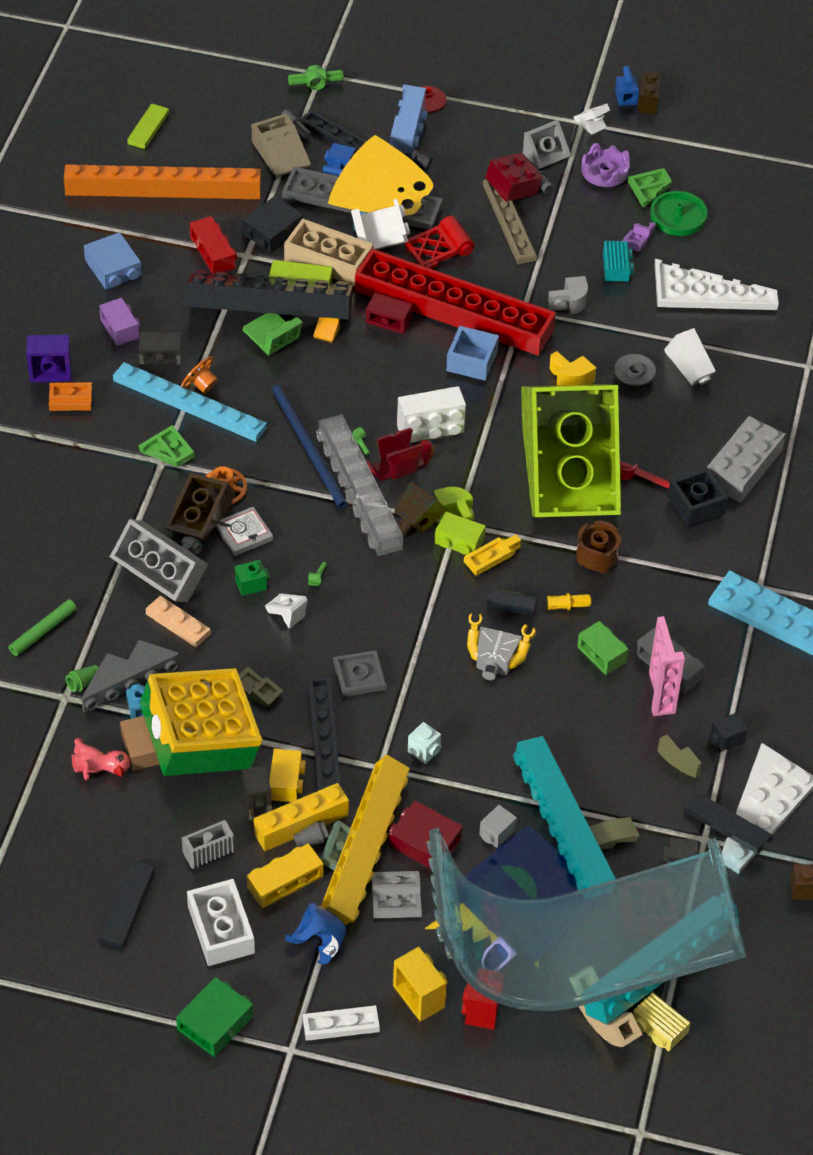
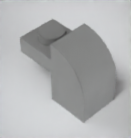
(572, 297)

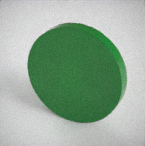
(678, 213)

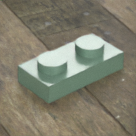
(335, 844)

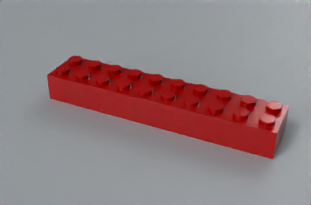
(456, 301)

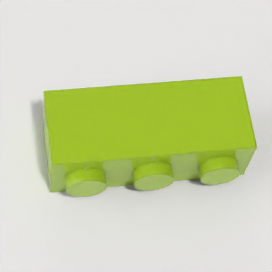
(300, 270)

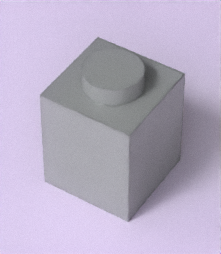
(497, 826)

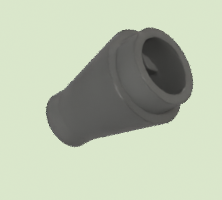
(313, 834)

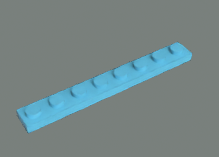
(190, 402)

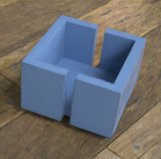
(472, 353)

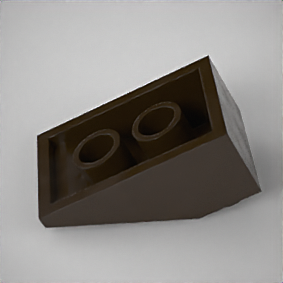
(200, 506)

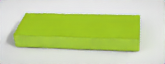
(148, 126)

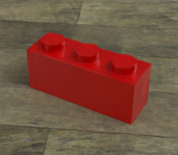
(213, 245)

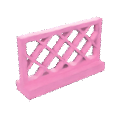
(665, 671)

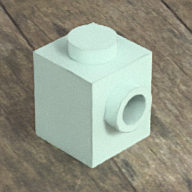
(424, 742)

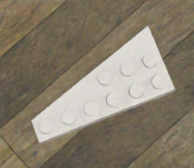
(707, 290)
(768, 800)

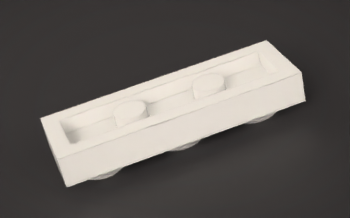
(341, 1023)

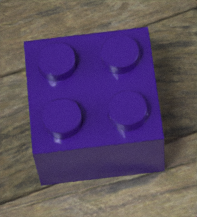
(49, 358)

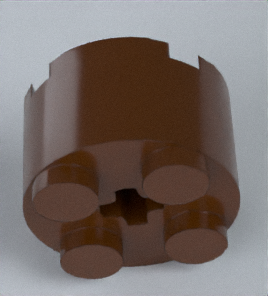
(598, 546)

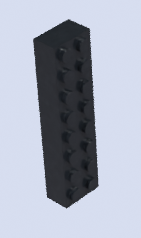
(269, 295)

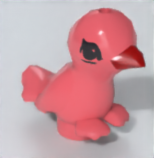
(92, 760)

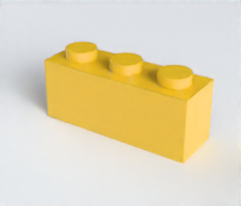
(284, 875)

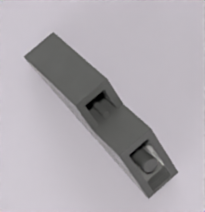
(119, 674)

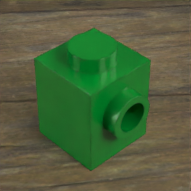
(251, 577)

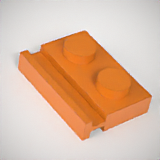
(70, 396)

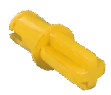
(568, 601)

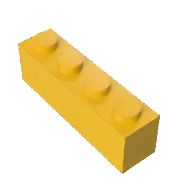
(280, 824)

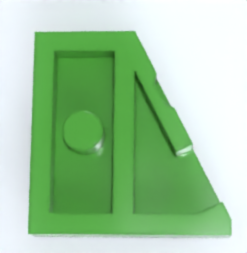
(649, 185)
(168, 447)

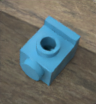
(133, 699)

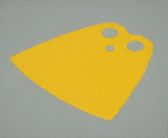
(373, 179)

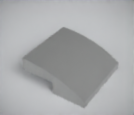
(396, 894)

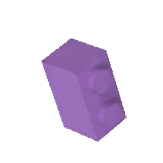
(119, 321)

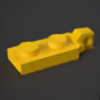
(492, 554)

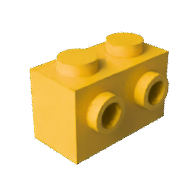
(285, 775)

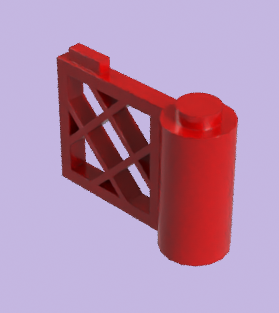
(453, 236)

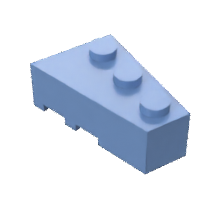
(409, 120)

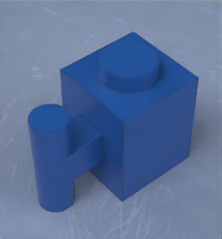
(627, 88)
(337, 158)

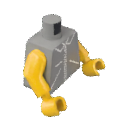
(496, 649)

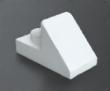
(592, 118)
(289, 606)

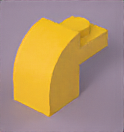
(574, 373)

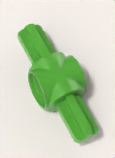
(315, 77)

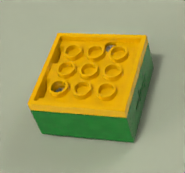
(200, 721)

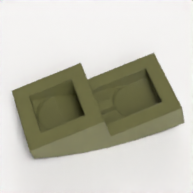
(259, 689)
(681, 759)
(614, 831)

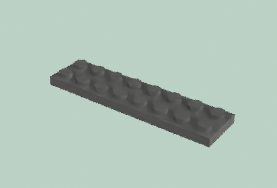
(316, 187)

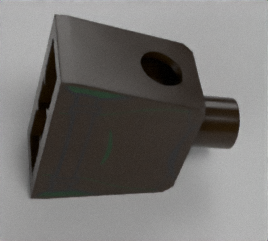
(417, 509)

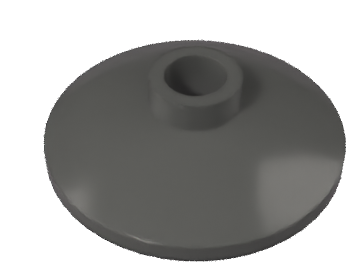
(635, 369)

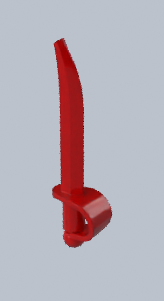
(628, 471)

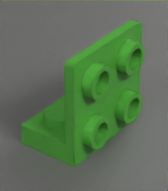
(272, 332)

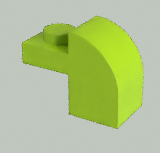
(456, 501)

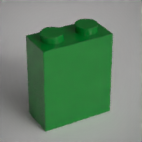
(215, 1016)

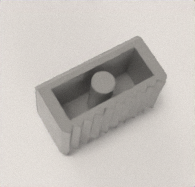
(208, 844)

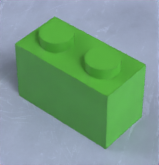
(603, 647)

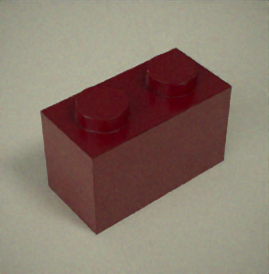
(389, 313)

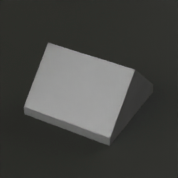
(545, 145)

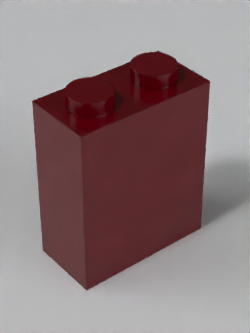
(412, 832)

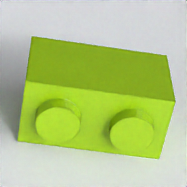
(459, 533)

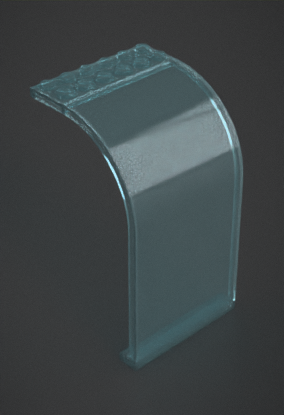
(589, 940)

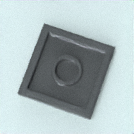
(359, 673)

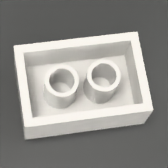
(432, 413)
(220, 922)

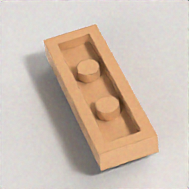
(178, 621)

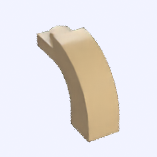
(619, 1031)

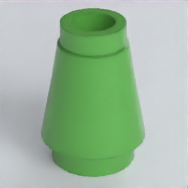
(80, 678)

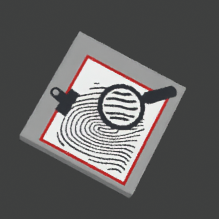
(244, 531)

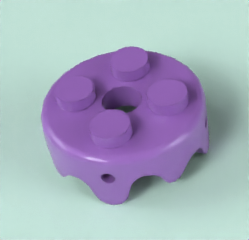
(610, 158)

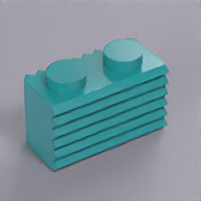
(617, 261)

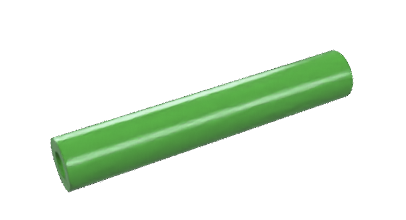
(42, 627)

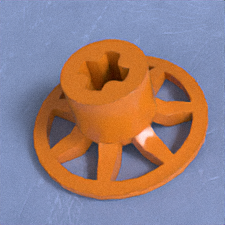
(202, 379)
(226, 474)

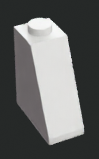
(690, 357)

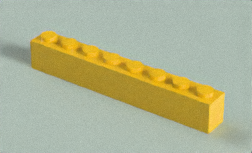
(365, 839)

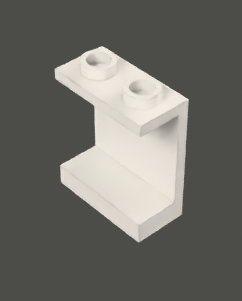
(382, 227)

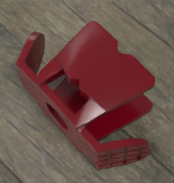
(403, 461)

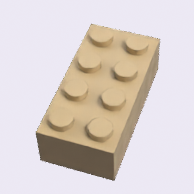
(326, 247)

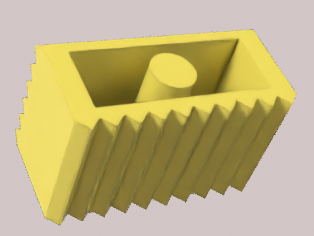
(661, 1022)

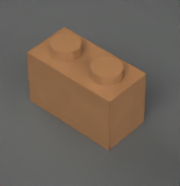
(138, 743)

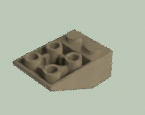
(279, 144)

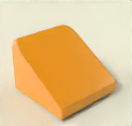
(327, 328)

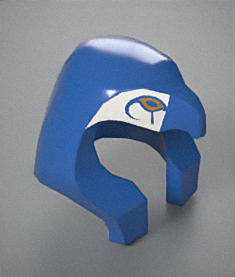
(323, 924)

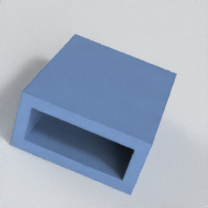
(112, 260)

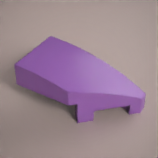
(639, 236)

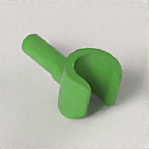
(359, 434)
(315, 578)

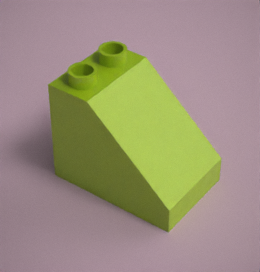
(572, 449)

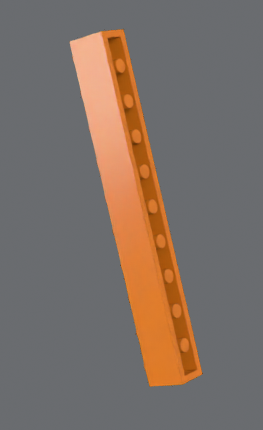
(162, 181)

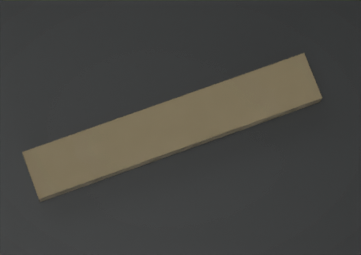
(511, 226)

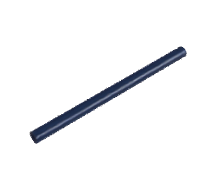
(309, 447)

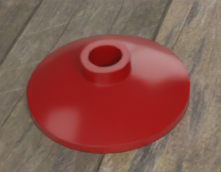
(434, 99)

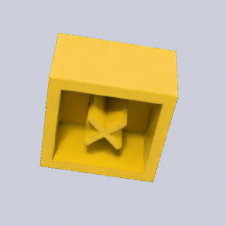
(420, 983)

